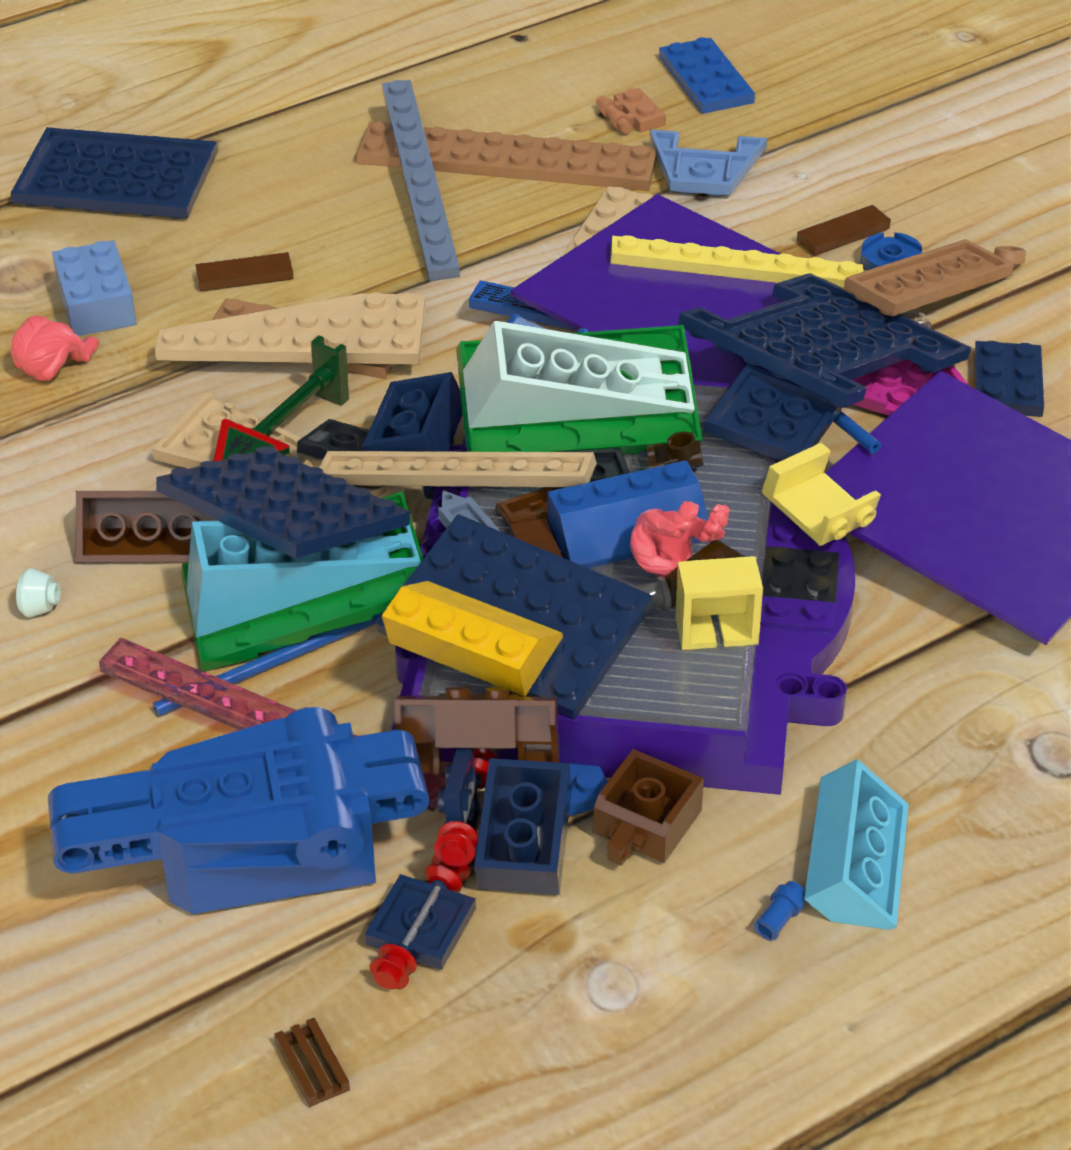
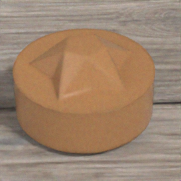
(1011, 253)

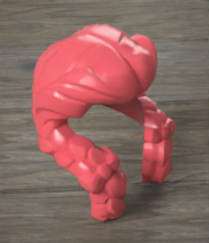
(43, 347)
(666, 537)

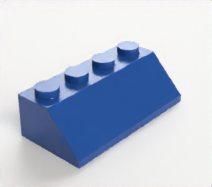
(598, 517)

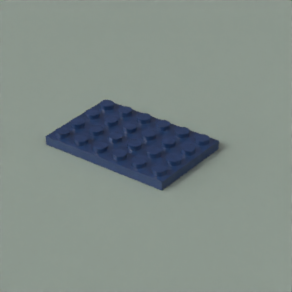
(115, 172)
(282, 501)
(515, 576)

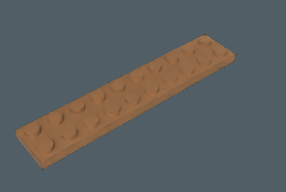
(520, 157)

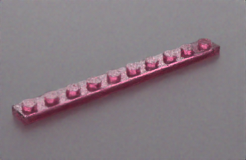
(206, 693)

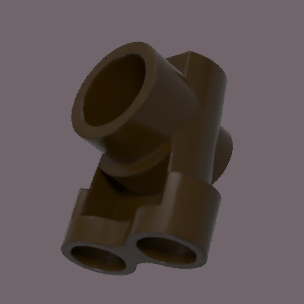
(679, 448)

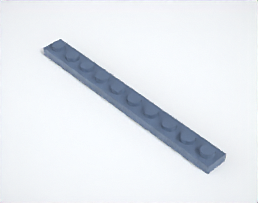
(420, 181)

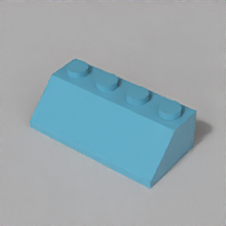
(857, 849)

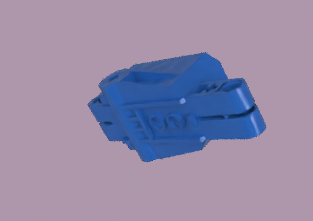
(247, 811)

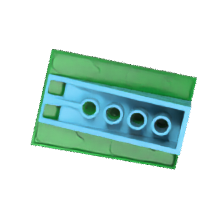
(260, 599)

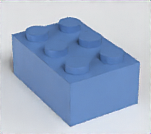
(94, 288)

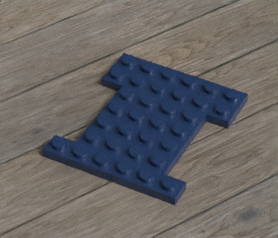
(824, 339)

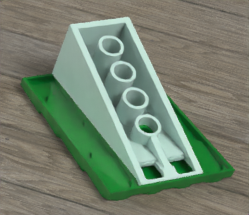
(575, 389)

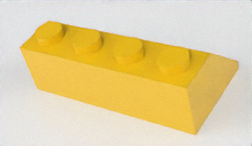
(469, 635)

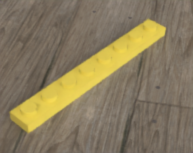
(725, 261)

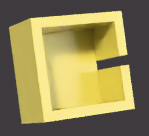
(719, 588)

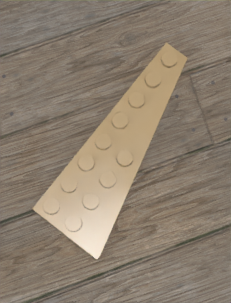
(197, 432)

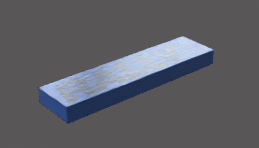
(497, 300)

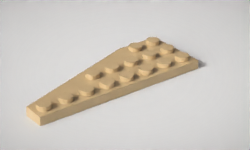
(371, 326)

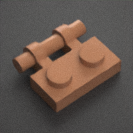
(631, 110)

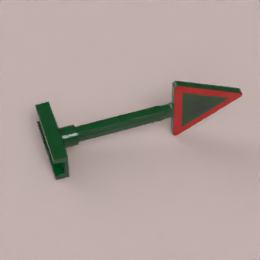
(327, 382)

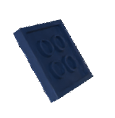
(770, 415)

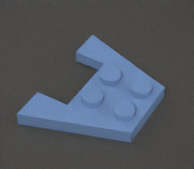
(705, 170)

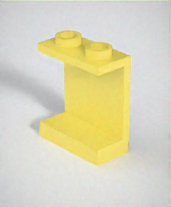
(814, 499)

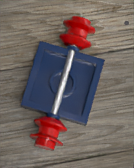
(462, 806)
(419, 923)

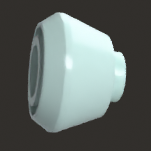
(36, 593)

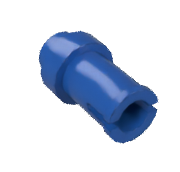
(785, 903)

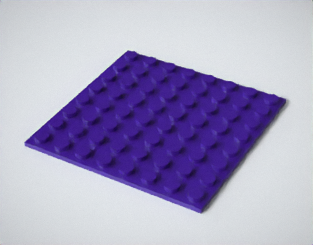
(603, 296)
(972, 502)

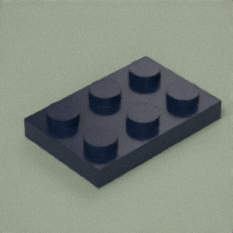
(1011, 375)

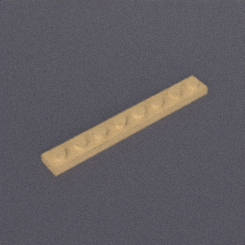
(460, 468)

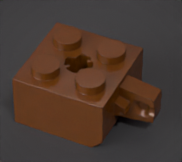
(646, 807)

